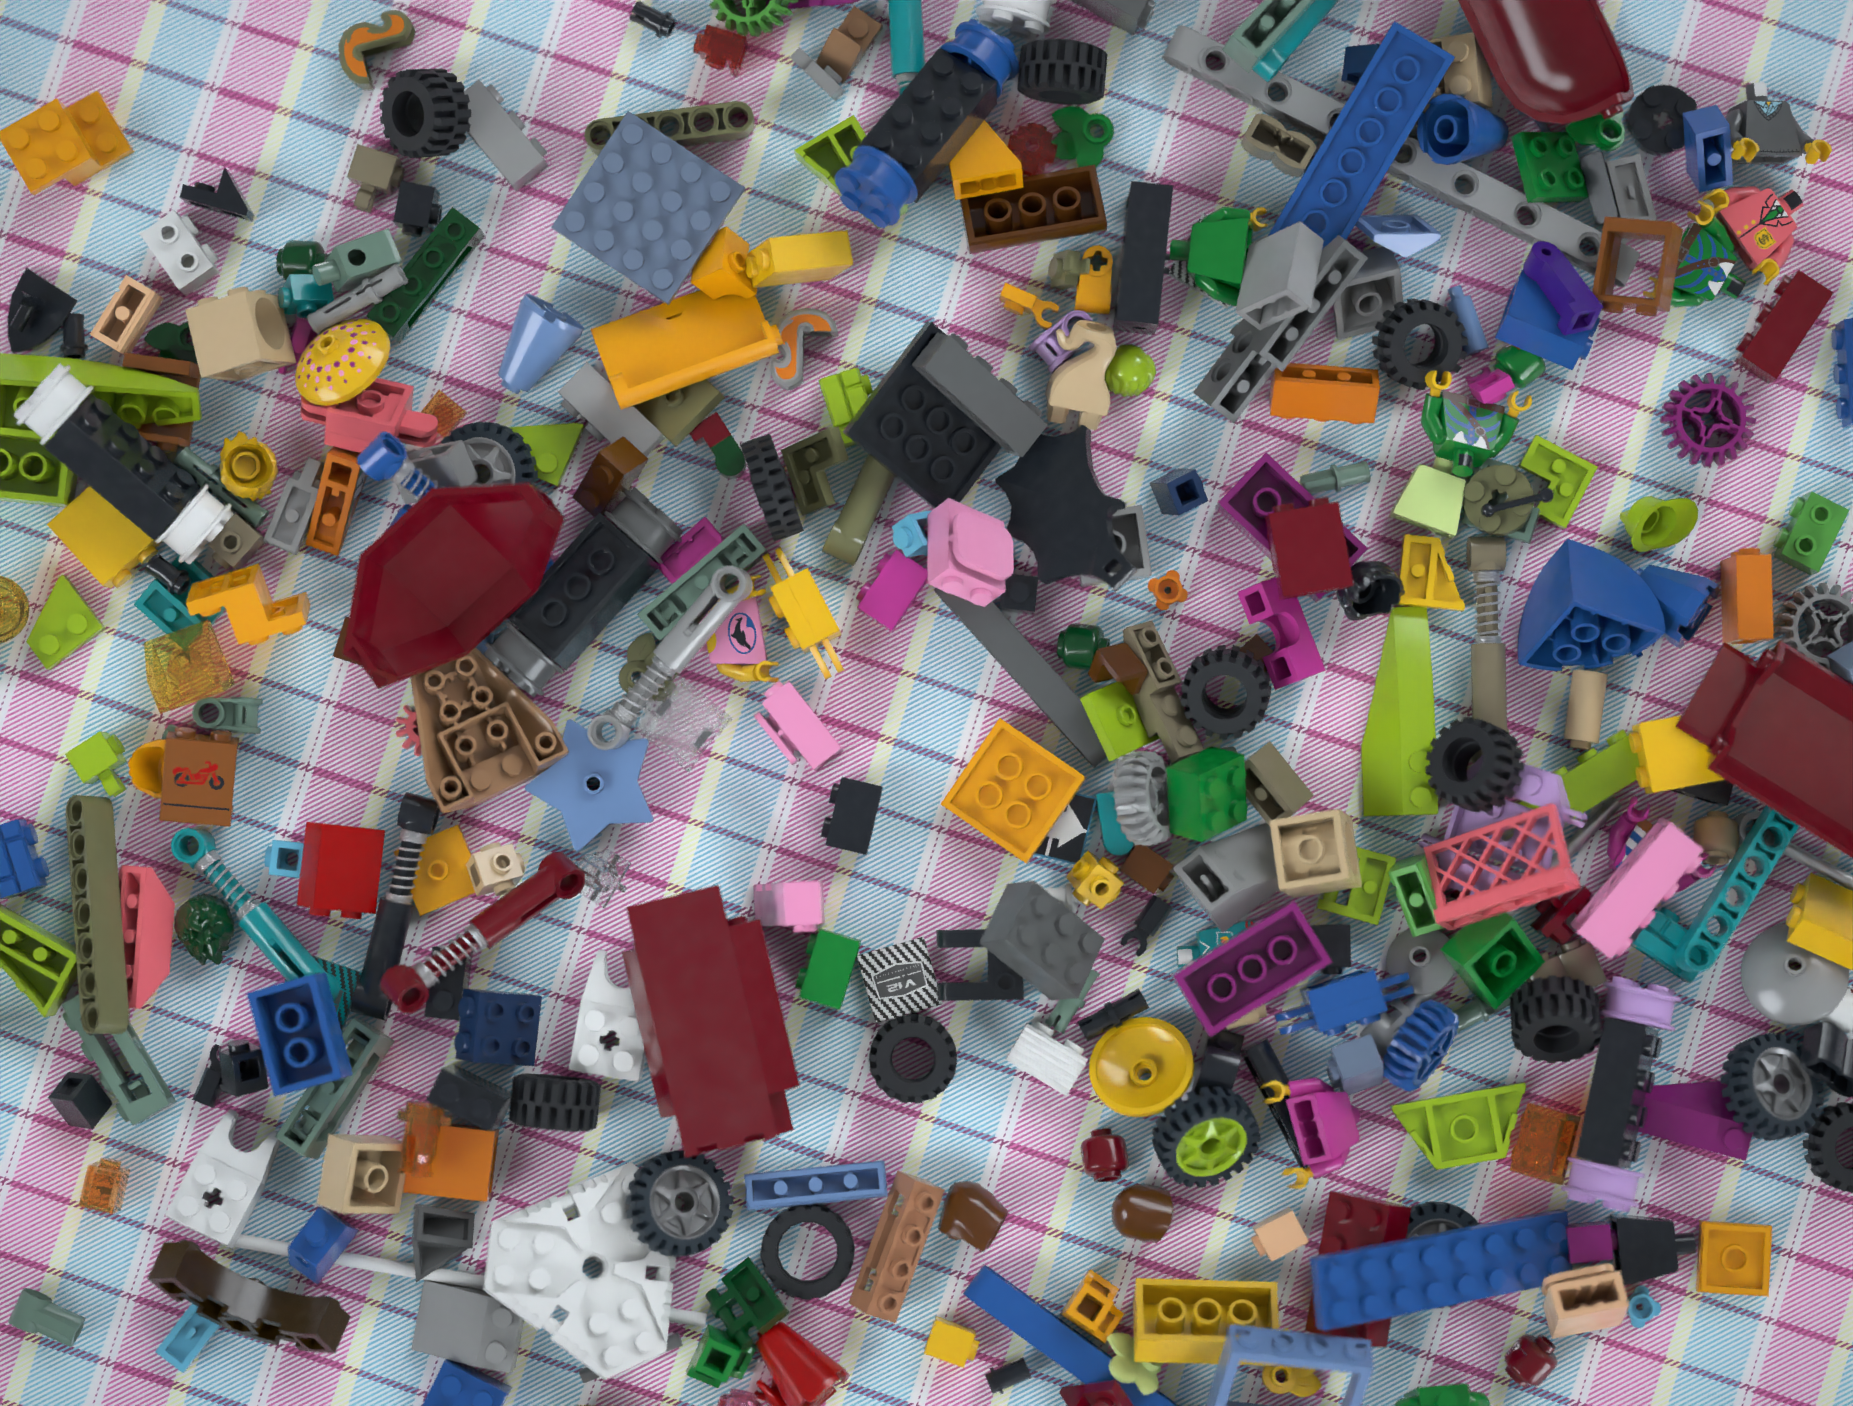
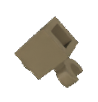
(374, 173)

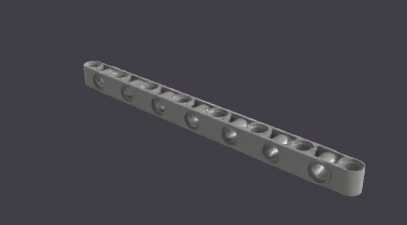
(1312, 114)

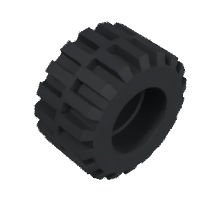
(1062, 71)
(425, 112)
(1395, 330)
(1226, 720)
(1498, 768)
(1555, 1019)
(913, 1089)
(554, 1102)
(1822, 1146)

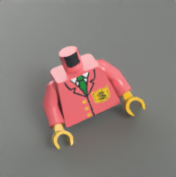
(1758, 225)

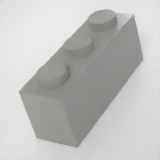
(501, 137)
(595, 401)

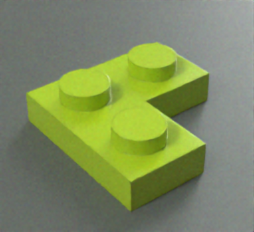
(1566, 477)

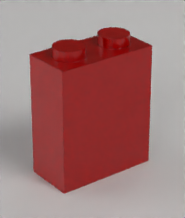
(340, 869)

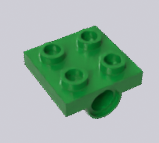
(1549, 167)

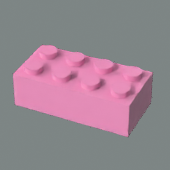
(1637, 888)

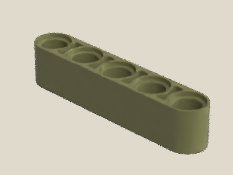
(686, 119)

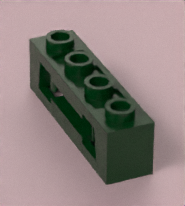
(427, 274)

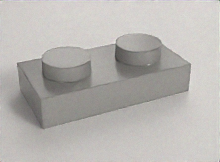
(1630, 188)

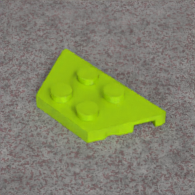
(1463, 1125)

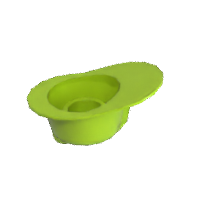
(1659, 522)

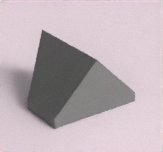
(439, 1237)

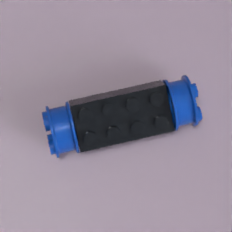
(928, 124)

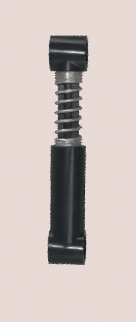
(417, 819)

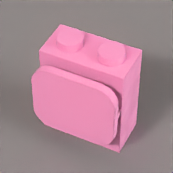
(968, 553)
(796, 727)

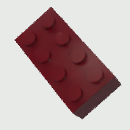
(1355, 1223)

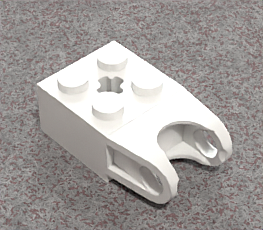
(601, 1010)
(223, 1169)

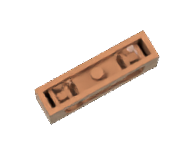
(896, 1246)

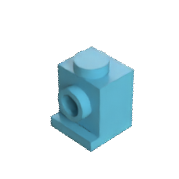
(910, 534)
(277, 856)

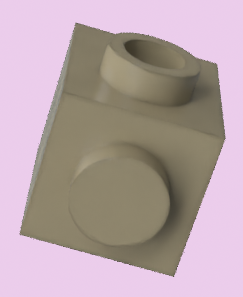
(236, 543)

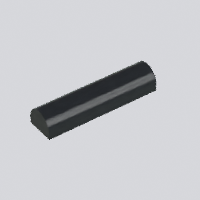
(1266, 1068)

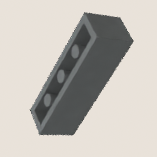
(980, 394)

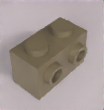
(1273, 785)

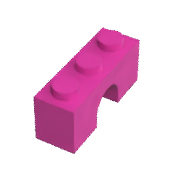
(1295, 649)

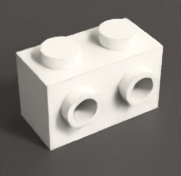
(180, 253)

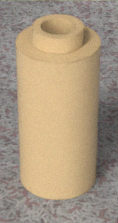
(1585, 708)

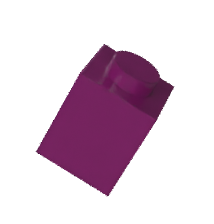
(1591, 1241)

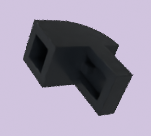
(1219, 1061)

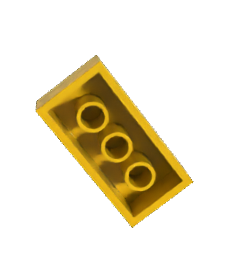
(1192, 1317)

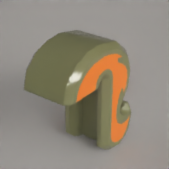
(370, 39)

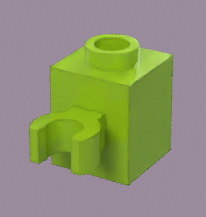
(97, 760)

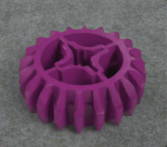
(1713, 407)

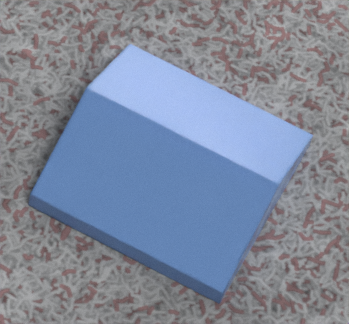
(1399, 233)

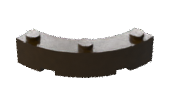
(247, 1303)

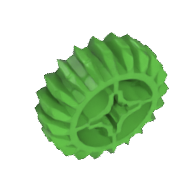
(757, 16)

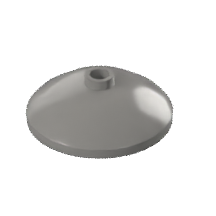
(1788, 994)

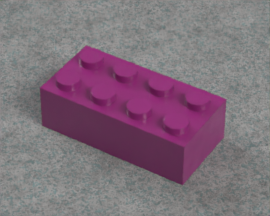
(1258, 493)
(1251, 968)

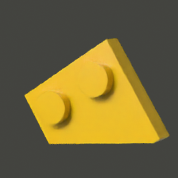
(1427, 575)

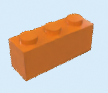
(1325, 393)

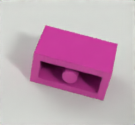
(892, 590)

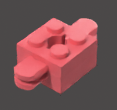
(377, 409)

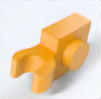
(1020, 301)

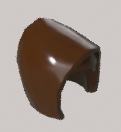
(1142, 1212)
(971, 1214)

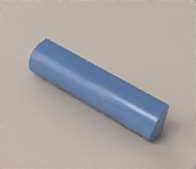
(815, 1185)

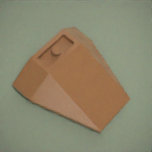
(479, 732)

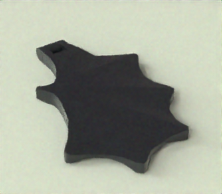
(1064, 511)

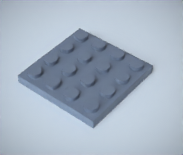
(648, 208)

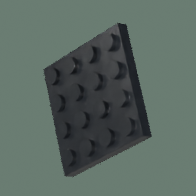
(921, 432)

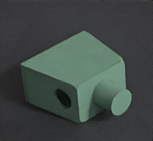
(356, 260)

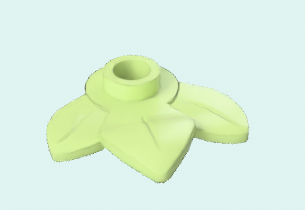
(1126, 1370)

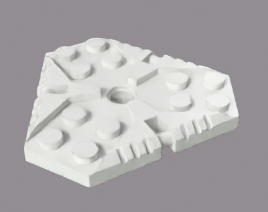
(538, 1266)

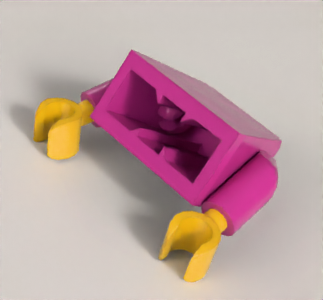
(1322, 1125)

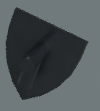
(36, 311)

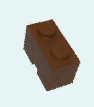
(609, 476)

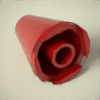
(798, 1367)

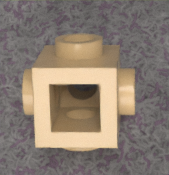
(495, 869)

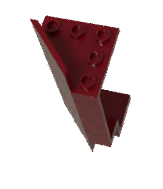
(710, 1021)

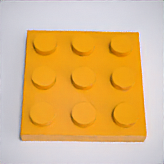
(1013, 790)

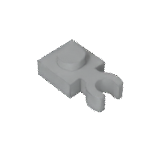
(825, 78)

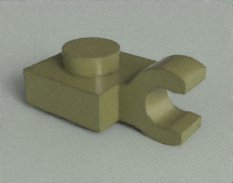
(1066, 268)

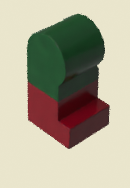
(727, 453)

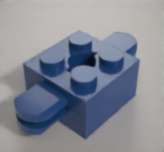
(1343, 1001)

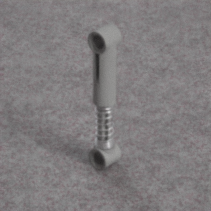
(673, 654)

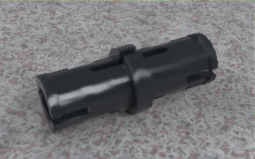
(1113, 1014)

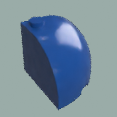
(1586, 611)

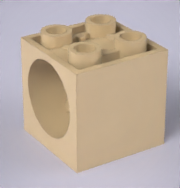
(240, 335)
(1315, 853)

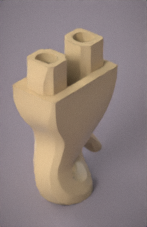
(1081, 380)

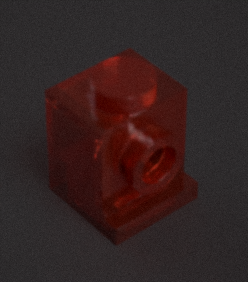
(721, 49)

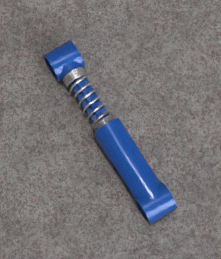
(387, 460)

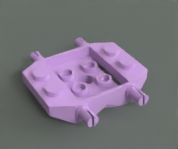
(1537, 788)

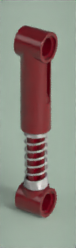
(554, 880)

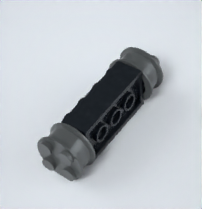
(583, 591)

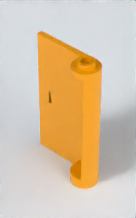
(682, 344)

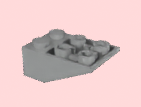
(1231, 875)

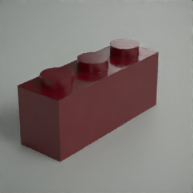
(1782, 326)

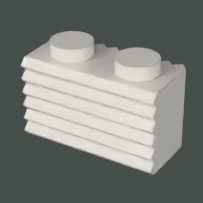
(1047, 1058)

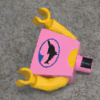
(739, 643)

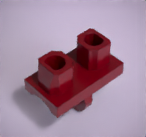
(1556, 911)

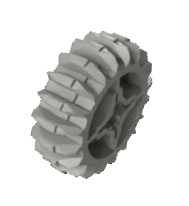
(1815, 618)
(1142, 798)

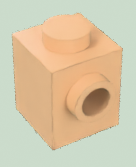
(1278, 1235)

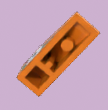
(336, 500)

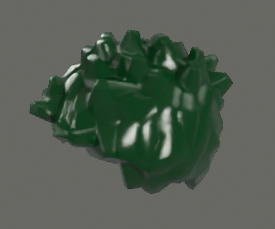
(205, 927)

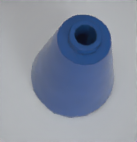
(1459, 130)

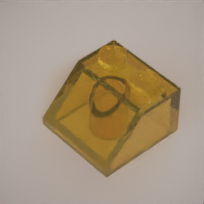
(186, 666)

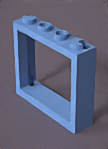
(1295, 1350)

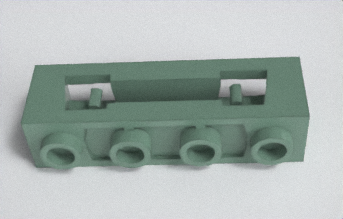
(738, 550)
(112, 1073)
(333, 1100)

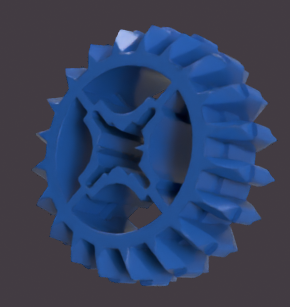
(1420, 1045)

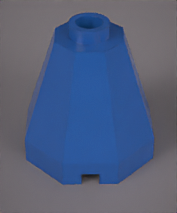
(1681, 599)

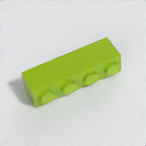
(1598, 773)

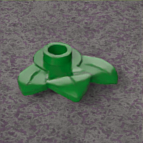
(1591, 132)
(1075, 138)

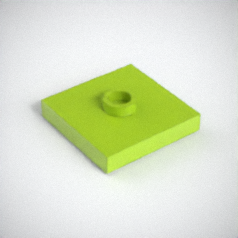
(1116, 720)

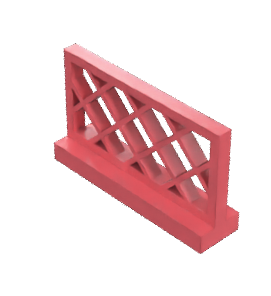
(1510, 895)

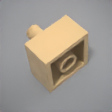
(362, 1174)

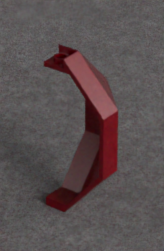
(448, 576)

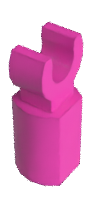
(300, 338)

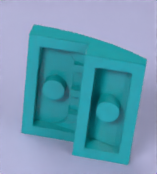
(170, 610)

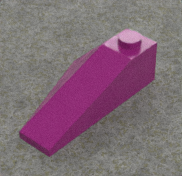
(1696, 1117)

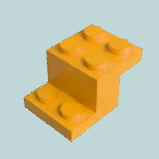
(65, 142)
(248, 605)

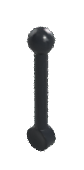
(1546, 495)

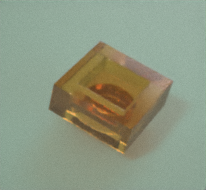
(446, 411)

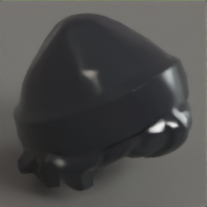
(1373, 590)

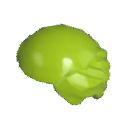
(1130, 371)

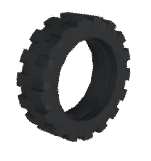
(807, 1288)

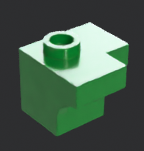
(718, 1358)

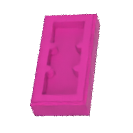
(695, 545)

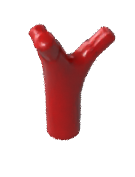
(769, 1395)

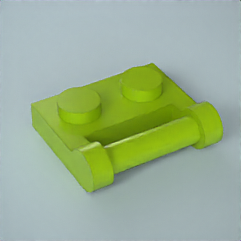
(1366, 901)

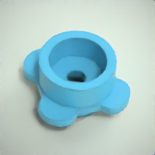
(1650, 1307)

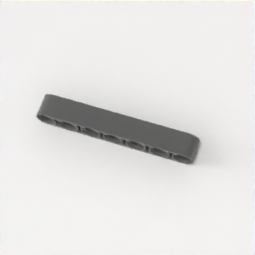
(1029, 672)

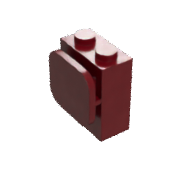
(1308, 549)

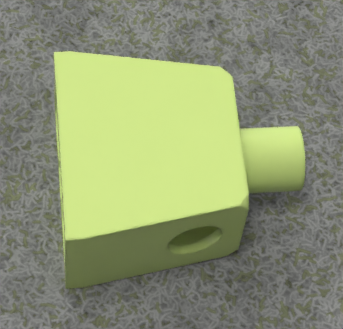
(1431, 499)

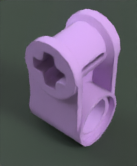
(1049, 338)

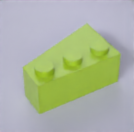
(36, 961)

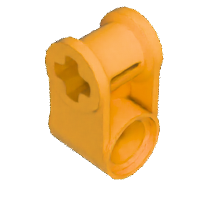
(1095, 288)

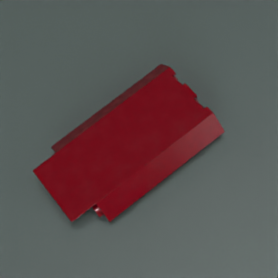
(1780, 736)

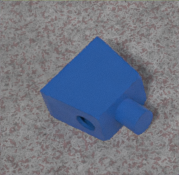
(320, 1244)

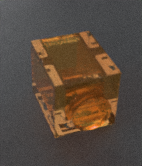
(104, 1186)

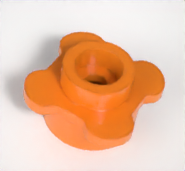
(1172, 581)

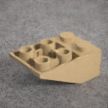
(1468, 72)

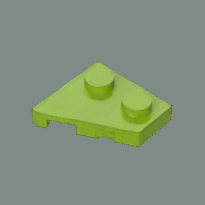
(551, 447)
(63, 625)

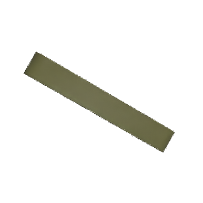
(97, 915)

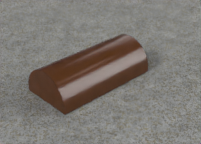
(1044, 210)

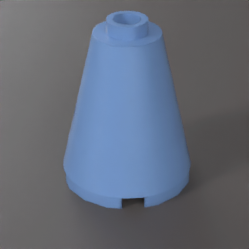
(536, 343)

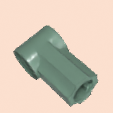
(38, 1314)

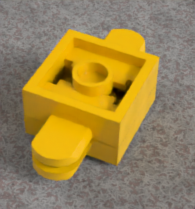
(805, 612)

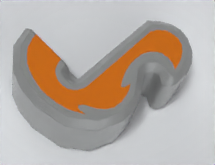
(792, 328)

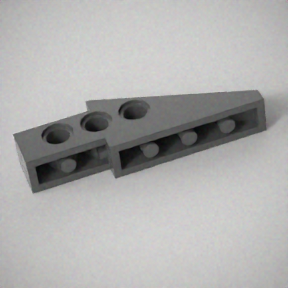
(1257, 353)

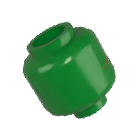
(1519, 364)

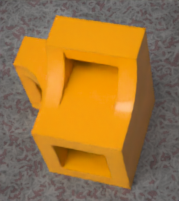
(723, 267)
(1093, 1307)

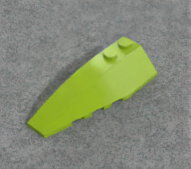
(131, 393)
(1401, 722)

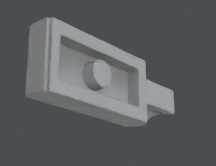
(295, 508)

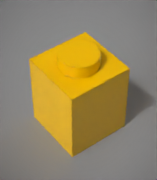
(951, 1342)

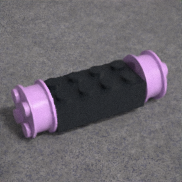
(1619, 1093)

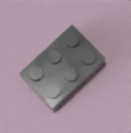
(1042, 940)

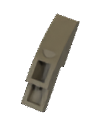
(1157, 699)

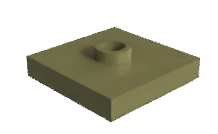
(681, 410)

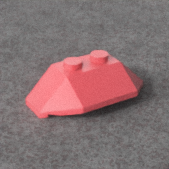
(147, 931)

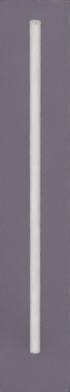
(408, 1270)

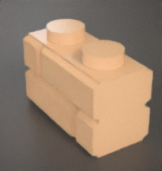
(126, 316)

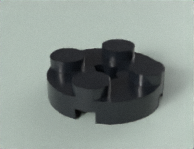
(1645, 129)

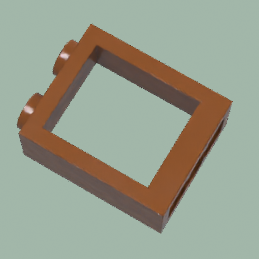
(1612, 234)

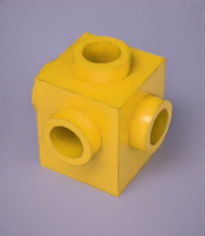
(1095, 880)

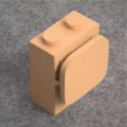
(1584, 1300)

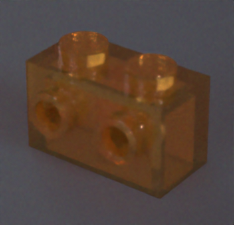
(1544, 1143)

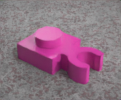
(1489, 385)

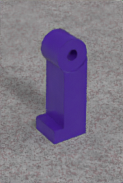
(1562, 287)

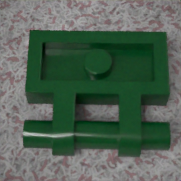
(755, 1297)

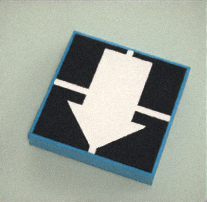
(1070, 832)

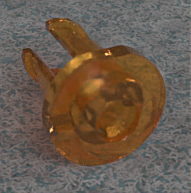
(420, 1136)

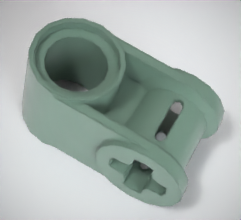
(231, 714)

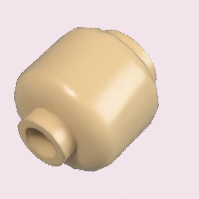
(1717, 837)

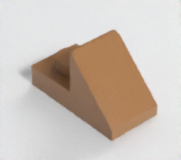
(849, 43)

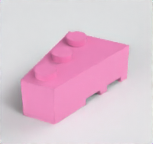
(790, 904)

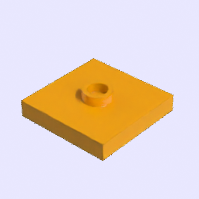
(442, 871)
(1734, 1258)

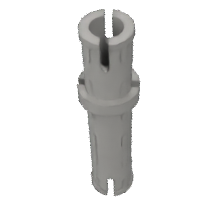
(368, 292)

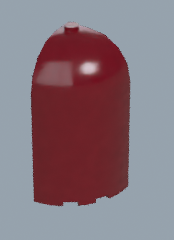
(1552, 57)

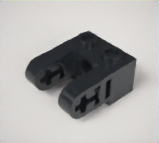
(1002, 980)

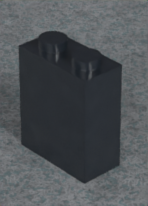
(470, 1097)

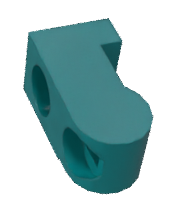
(1112, 837)

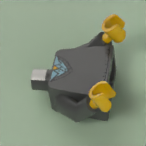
(1769, 133)

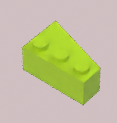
(833, 151)

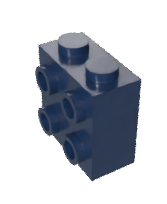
(498, 1027)

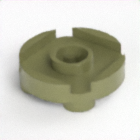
(1480, 490)

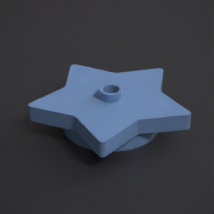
(614, 802)

